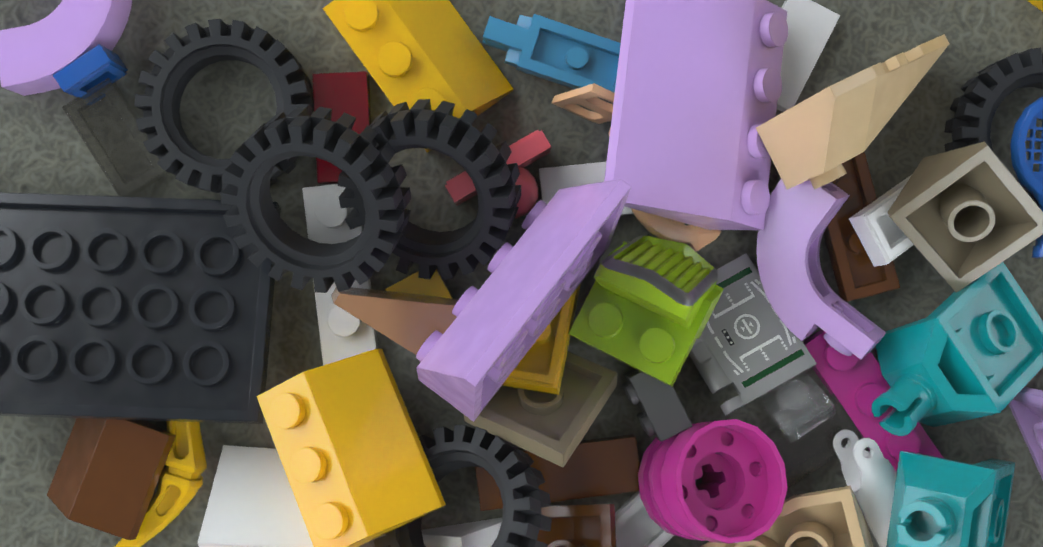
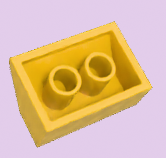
(420, 52)
(350, 451)

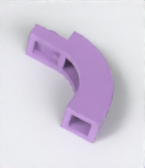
(41, 49)
(793, 273)

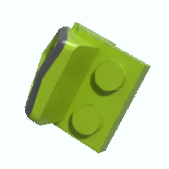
(649, 305)

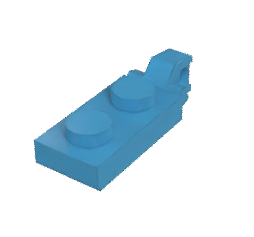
(555, 51)

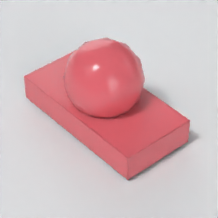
(523, 153)

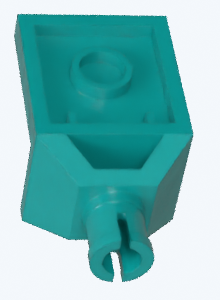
(961, 357)
(950, 502)

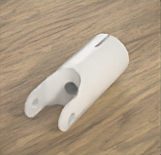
(870, 479)

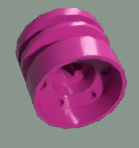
(739, 487)

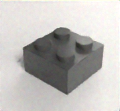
(660, 406)

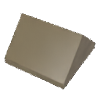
(966, 213)

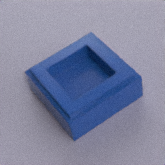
(90, 70)

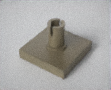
(546, 421)

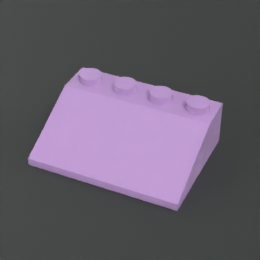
(689, 109)
(520, 295)

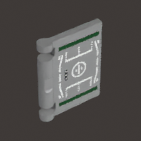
(746, 340)

